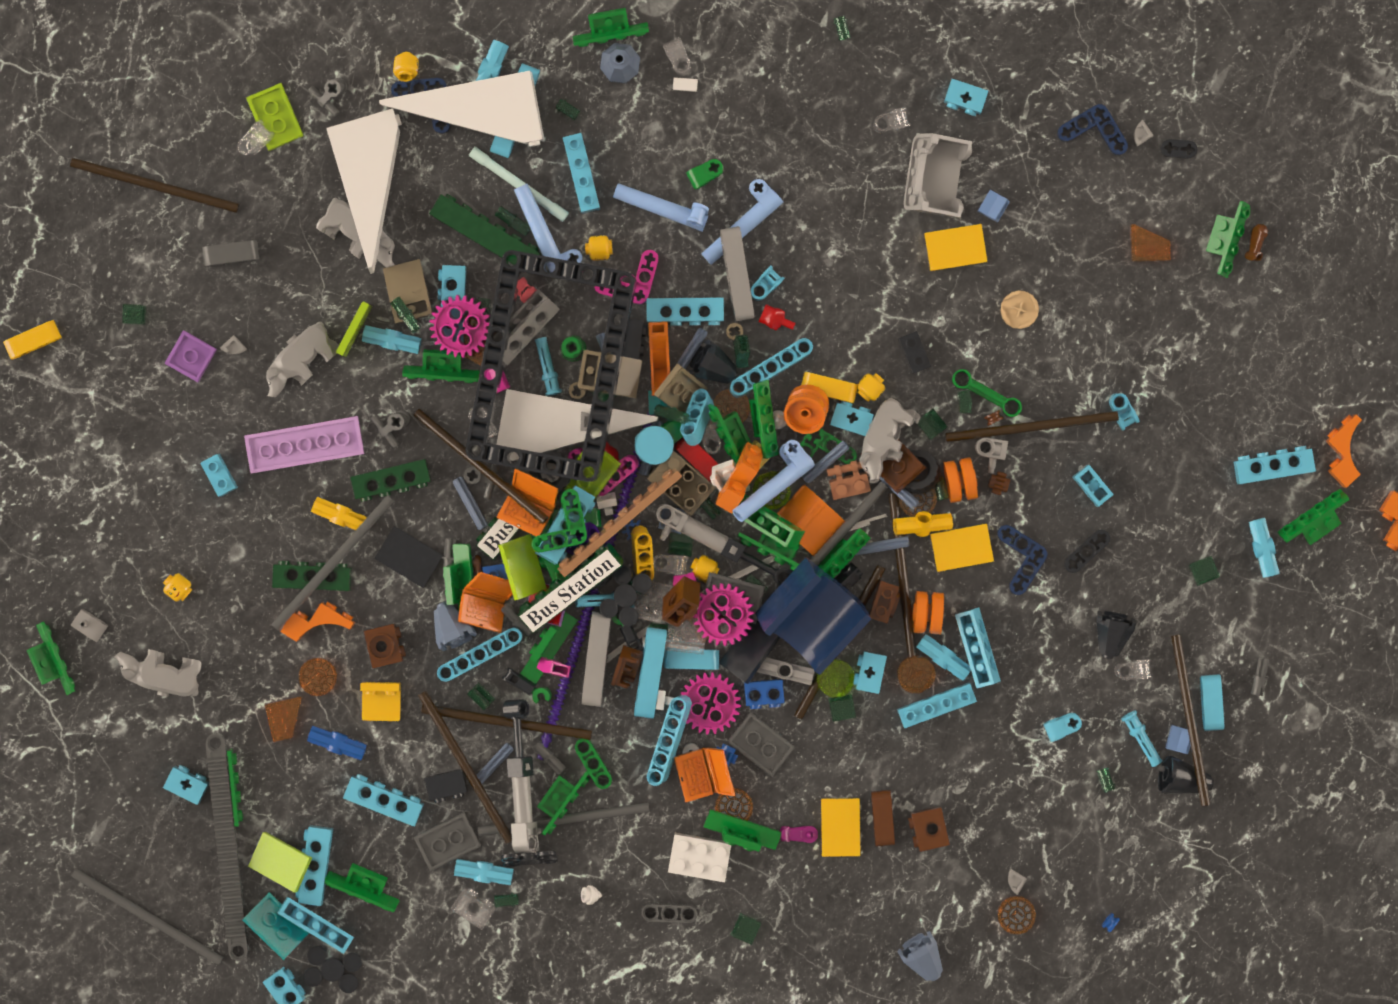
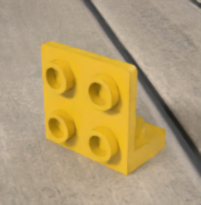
(381, 701)

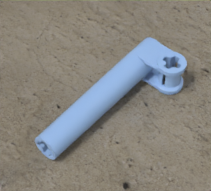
(767, 203)
(694, 217)
(540, 229)
(798, 464)

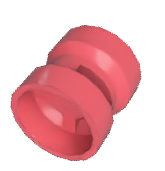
(521, 286)

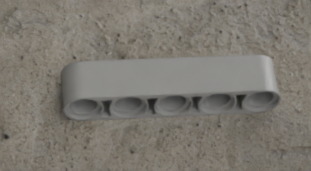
(737, 273)
(596, 660)

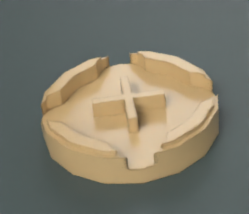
(1019, 309)

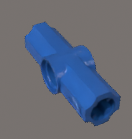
(337, 742)

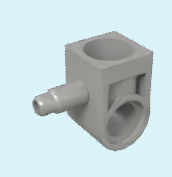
(997, 450)
(89, 625)

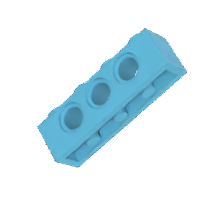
(581, 173)
(458, 274)
(715, 305)
(1304, 465)
(587, 505)
(977, 648)
(936, 705)
(354, 794)
(324, 837)
(315, 925)

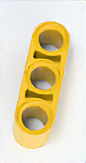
(32, 339)
(832, 387)
(642, 546)

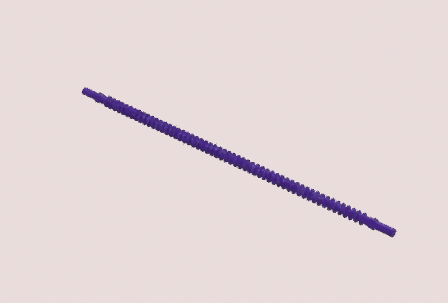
(546, 738)

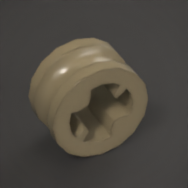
(733, 325)
(571, 389)

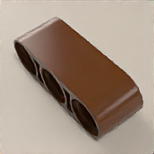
(883, 818)

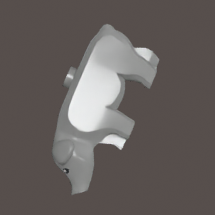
(340, 218)
(300, 352)
(882, 437)
(160, 677)

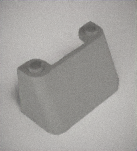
(935, 174)

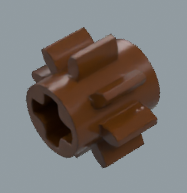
(999, 483)

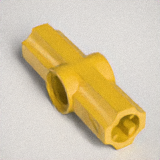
(337, 513)
(922, 524)

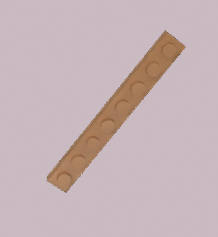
(613, 526)

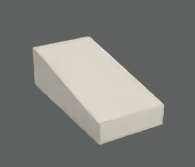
(685, 84)

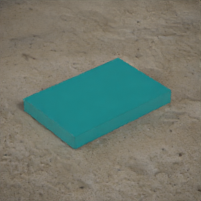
(274, 929)

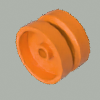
(806, 409)
(962, 479)
(927, 612)

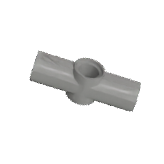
(797, 672)

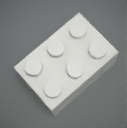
(699, 857)

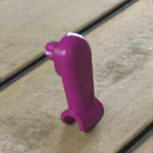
(800, 834)

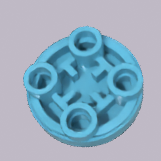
(654, 445)

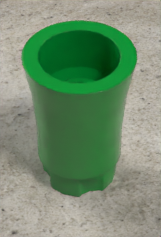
(577, 354)

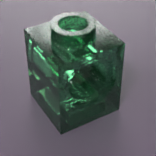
(133, 314)

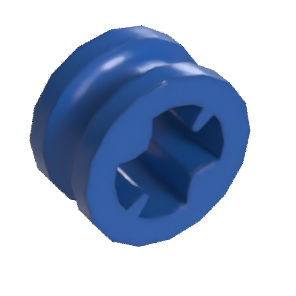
(1110, 922)

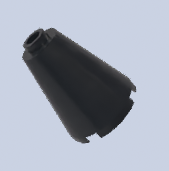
(1179, 777)

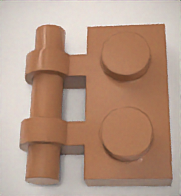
(848, 485)

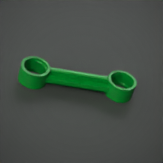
(986, 393)

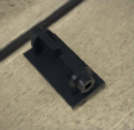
(849, 574)

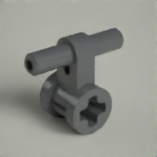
(330, 93)
(393, 424)
(490, 485)

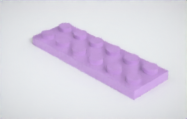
(304, 444)

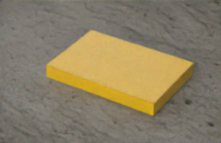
(955, 247)
(962, 547)
(840, 826)

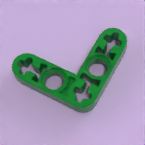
(821, 443)
(571, 526)

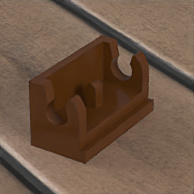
(627, 667)

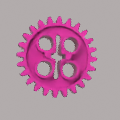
(444, 318)
(734, 601)
(726, 709)

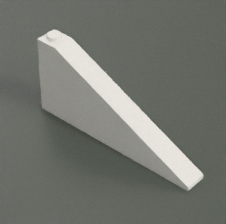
(493, 106)
(366, 160)
(553, 423)

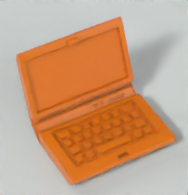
(536, 491)
(812, 516)
(483, 602)
(704, 773)

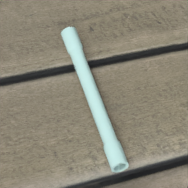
(486, 161)

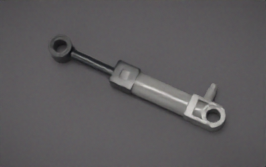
(713, 539)
(520, 769)

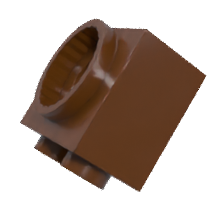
(681, 602)
(884, 602)
(390, 635)
(920, 820)

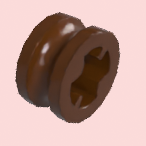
(993, 417)

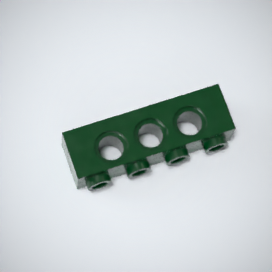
(361, 481)
(281, 579)

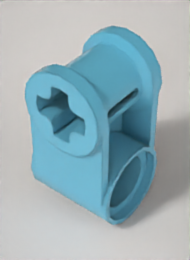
(766, 283)
(1124, 411)
(1059, 728)

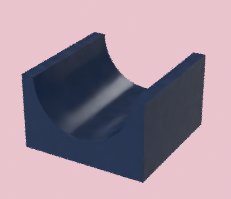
(813, 614)

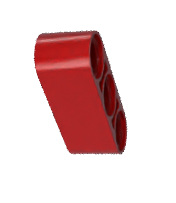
(696, 457)

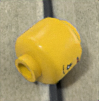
(405, 66)
(599, 248)
(871, 387)
(702, 567)
(177, 587)

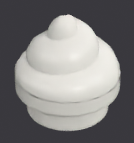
(779, 419)
(590, 895)

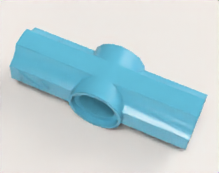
(492, 63)
(391, 339)
(1264, 547)
(944, 657)
(483, 872)

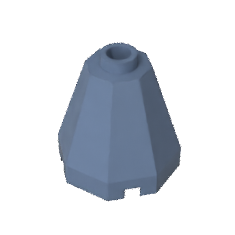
(622, 71)
(449, 629)
(922, 956)

